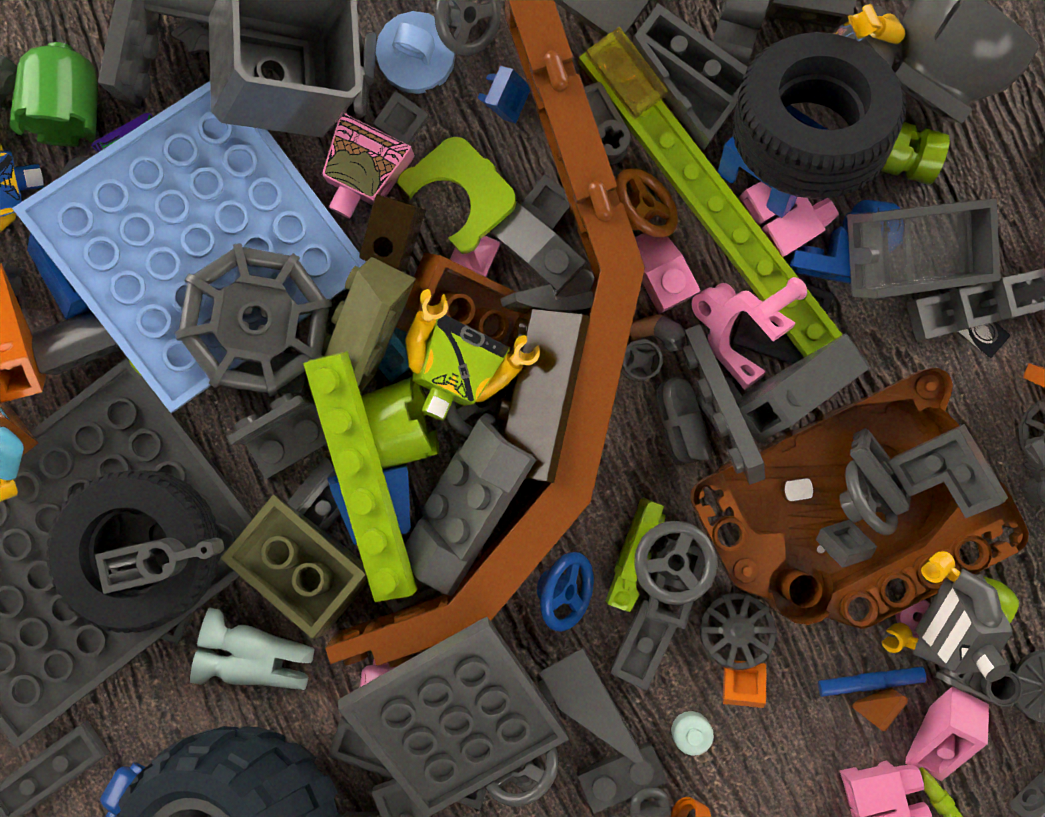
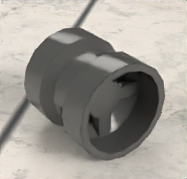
(646, 358)

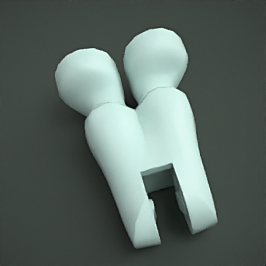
(254, 657)

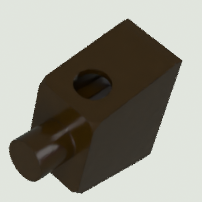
(396, 222)

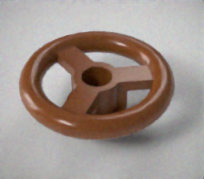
(642, 205)

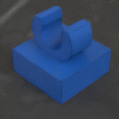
(506, 94)

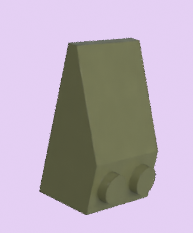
(297, 567)

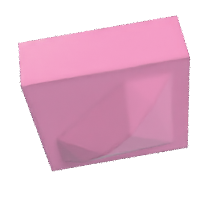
(481, 258)

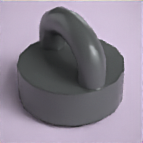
(650, 808)

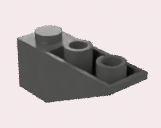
(801, 388)

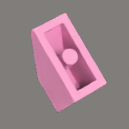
(665, 273)
(950, 733)

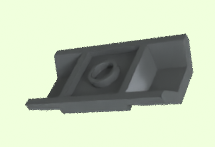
(466, 506)

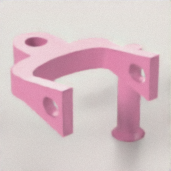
(721, 306)

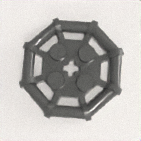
(234, 333)

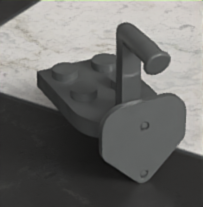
(134, 43)

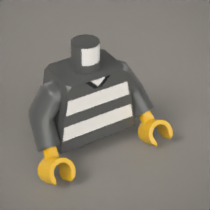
(961, 626)

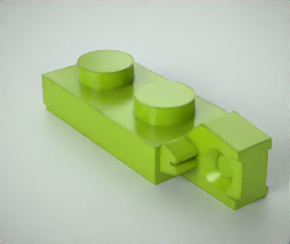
(623, 588)

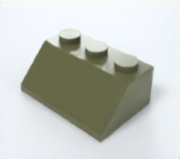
(368, 317)

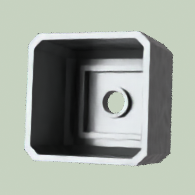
(305, 43)

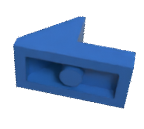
(813, 263)

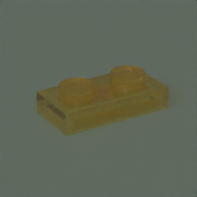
(626, 72)

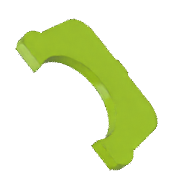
(488, 192)

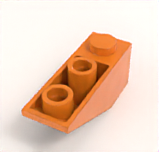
(17, 362)

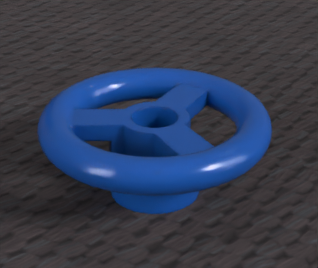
(559, 588)

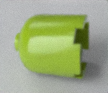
(399, 424)

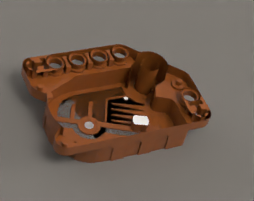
(808, 476)

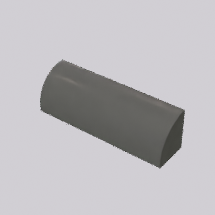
(71, 344)

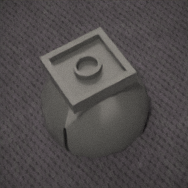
(960, 54)

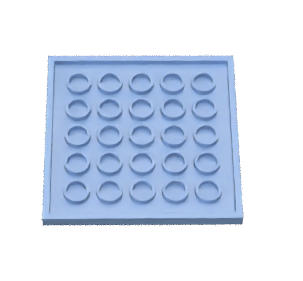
(168, 206)

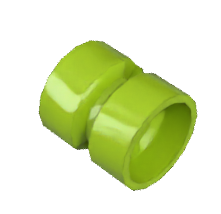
(918, 154)

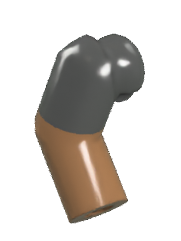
(661, 327)

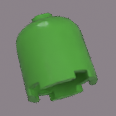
(55, 95)

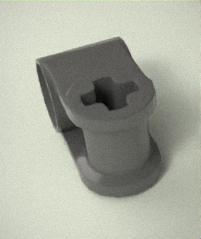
(978, 685)

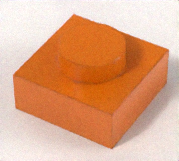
(745, 686)

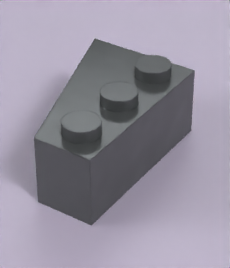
(697, 73)

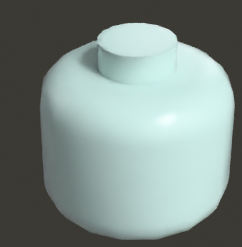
(692, 733)

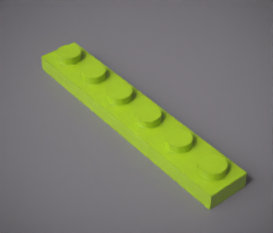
(360, 476)

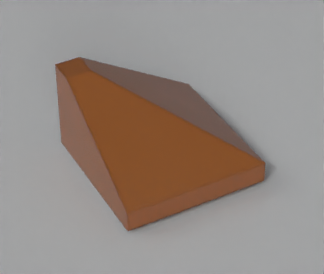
(881, 707)

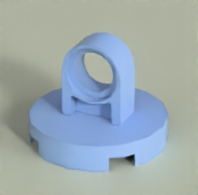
(413, 53)

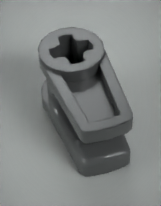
(608, 122)

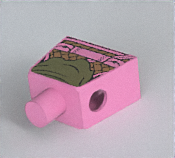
(363, 164)

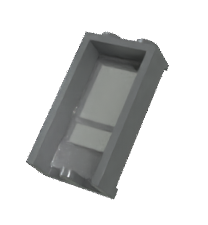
(923, 248)

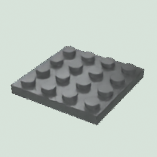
(454, 717)

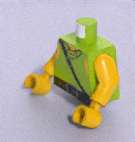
(458, 360)

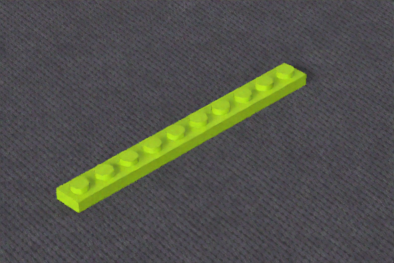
(722, 216)

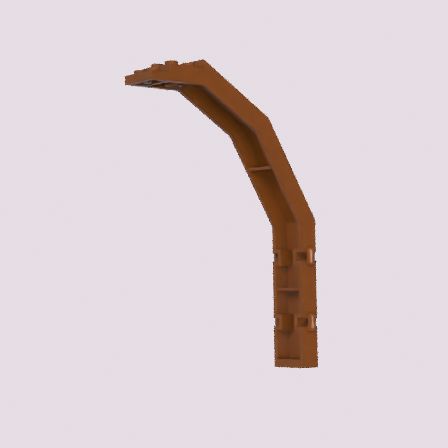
(615, 289)

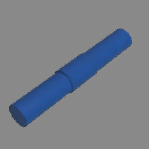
(871, 681)

